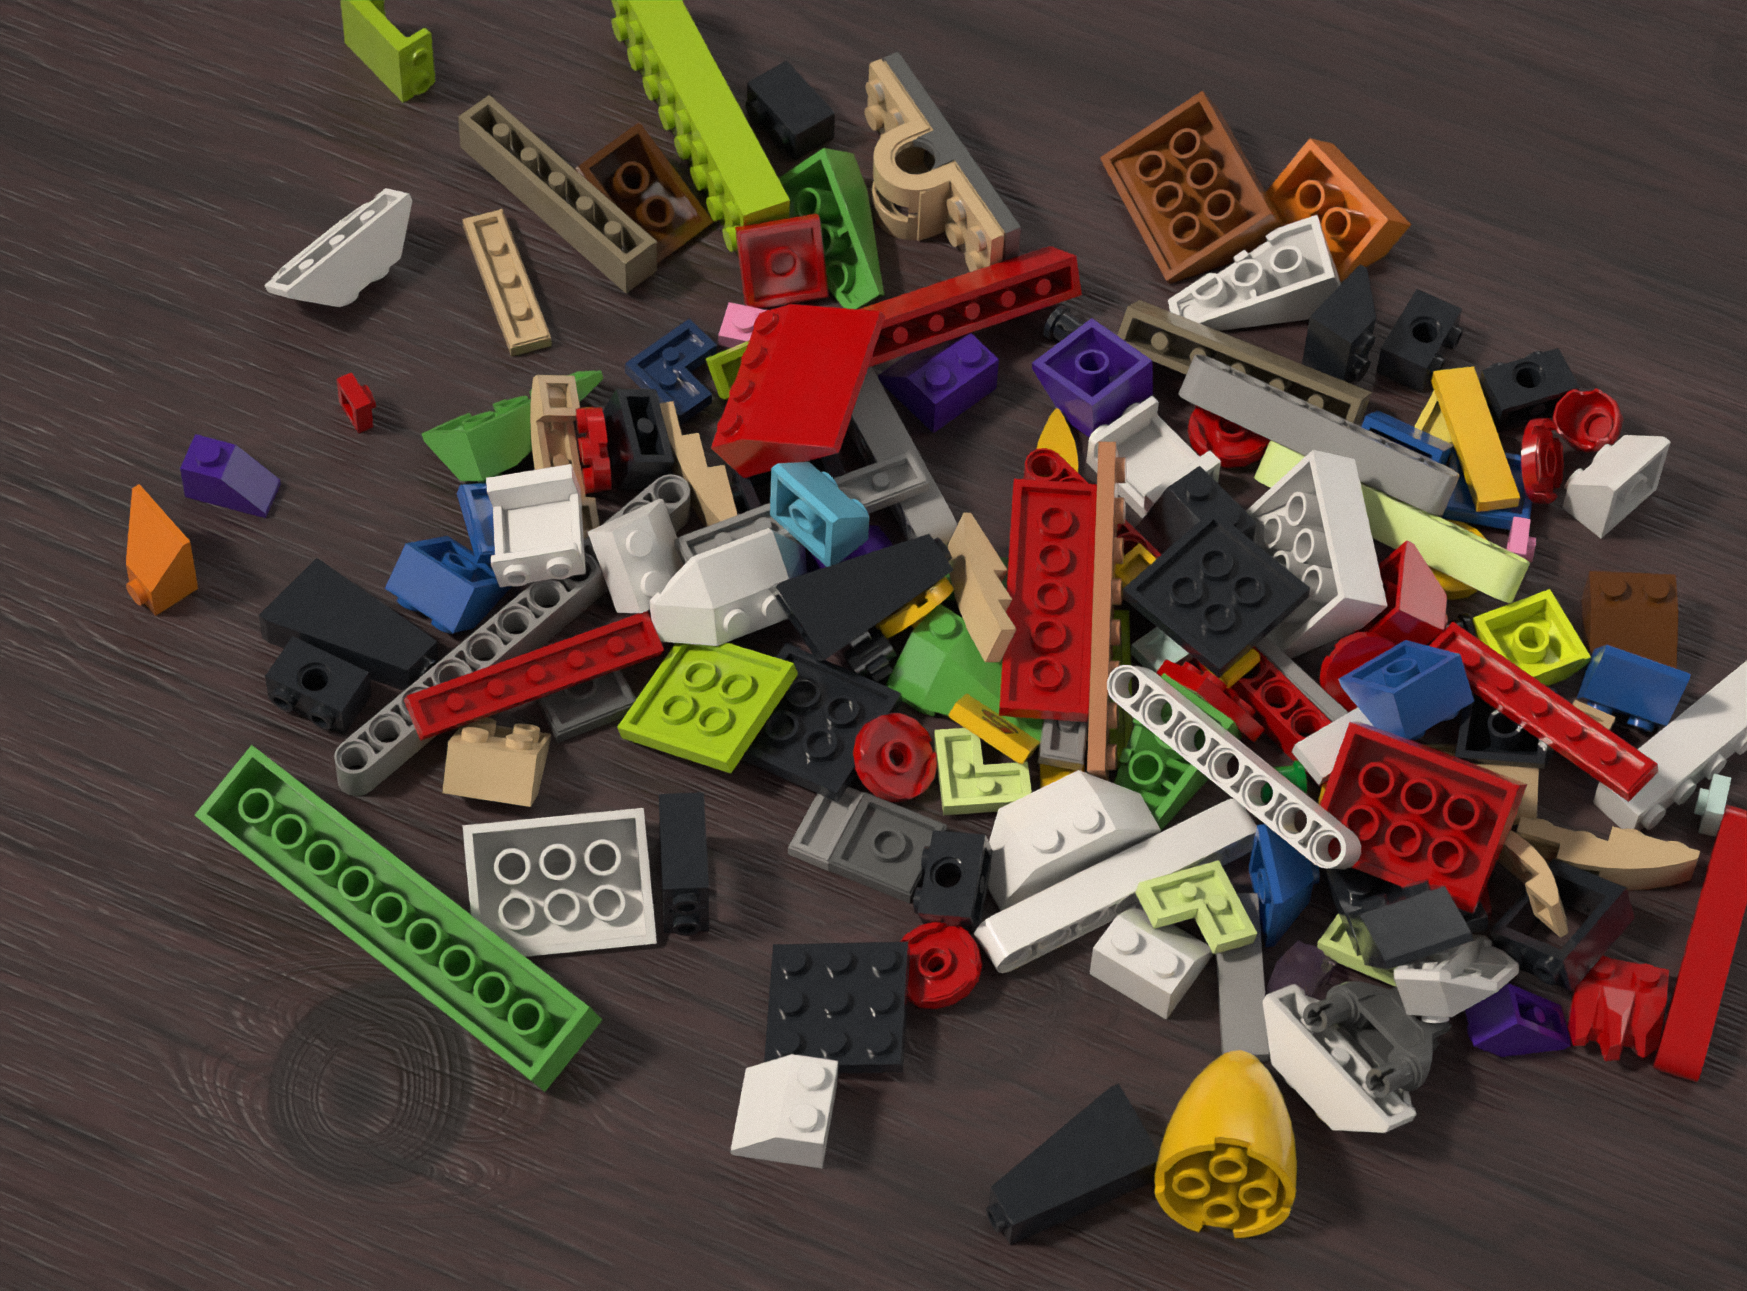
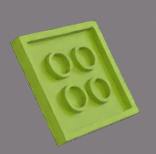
(708, 702)

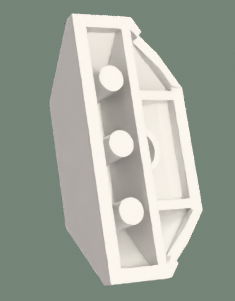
(348, 254)
(727, 590)
(1062, 834)
(1453, 979)
(1329, 1068)

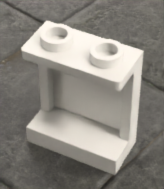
(1152, 454)
(537, 525)

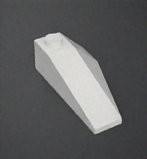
(1268, 286)

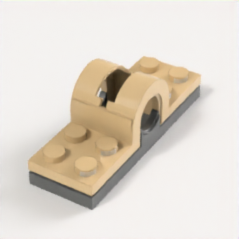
(931, 172)

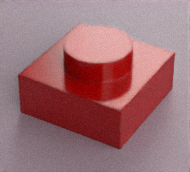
(356, 402)

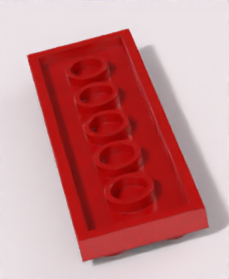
(1052, 601)

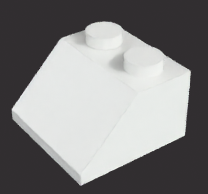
(1615, 481)
(637, 555)
(1148, 962)
(786, 1110)

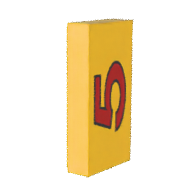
(993, 729)

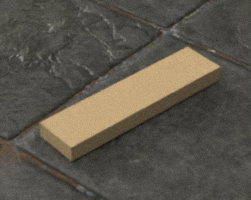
(507, 282)

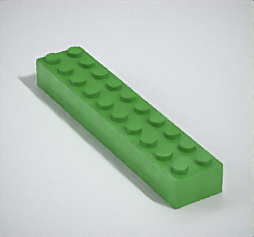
(399, 918)

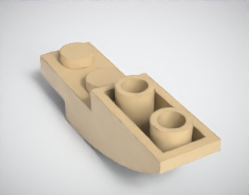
(1624, 859)

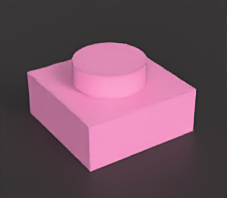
(737, 324)
(1519, 539)

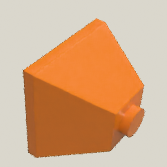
(157, 556)

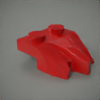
(1619, 1007)

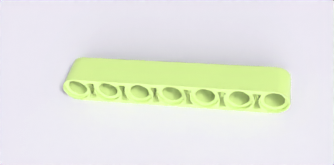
(1438, 540)

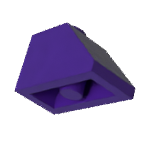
(227, 477)
(1517, 1023)

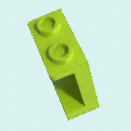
(397, 60)

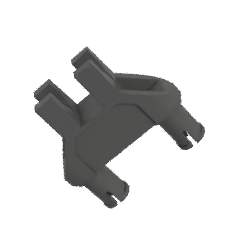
(1384, 1031)

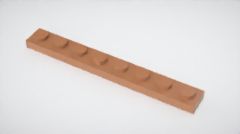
(1106, 594)

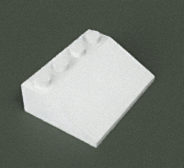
(1322, 535)
(562, 881)

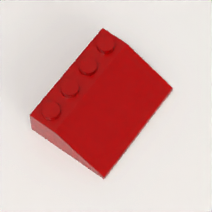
(796, 386)
(1420, 812)

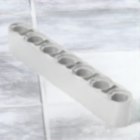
(1252, 771)
(1110, 886)

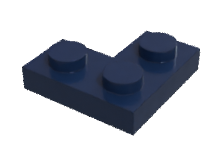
(669, 366)

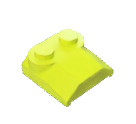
(1534, 637)

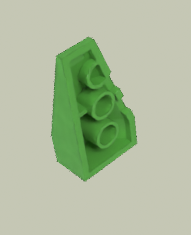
(835, 190)
(1158, 770)

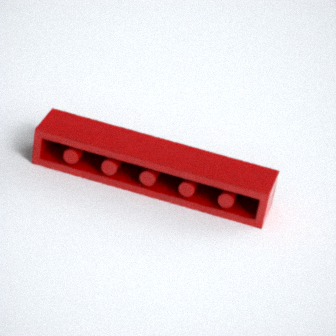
(975, 301)

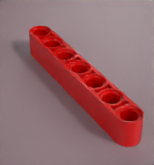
(1707, 952)

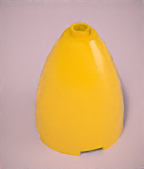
(1229, 1151)

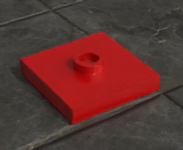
(782, 261)

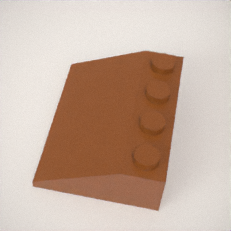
(1191, 190)

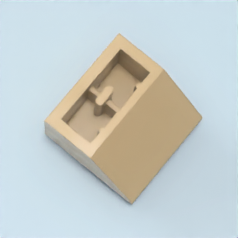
(496, 762)

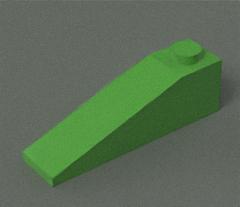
(491, 440)
(944, 665)

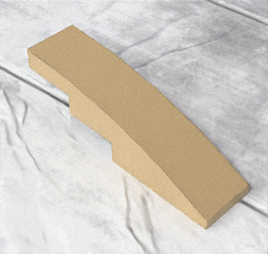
(708, 486)
(980, 589)

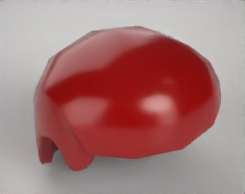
(1588, 420)

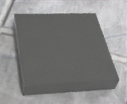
(587, 705)
(884, 847)

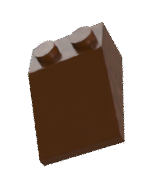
(646, 189)
(1632, 614)

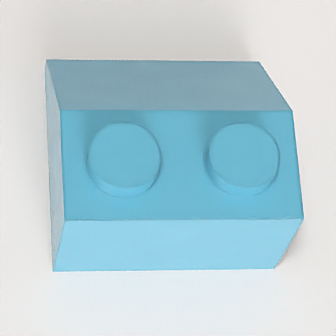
(817, 511)

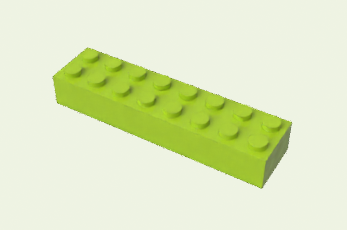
(701, 114)

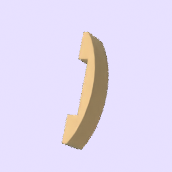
(554, 436)
(1541, 887)

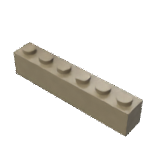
(558, 194)
(1176, 340)

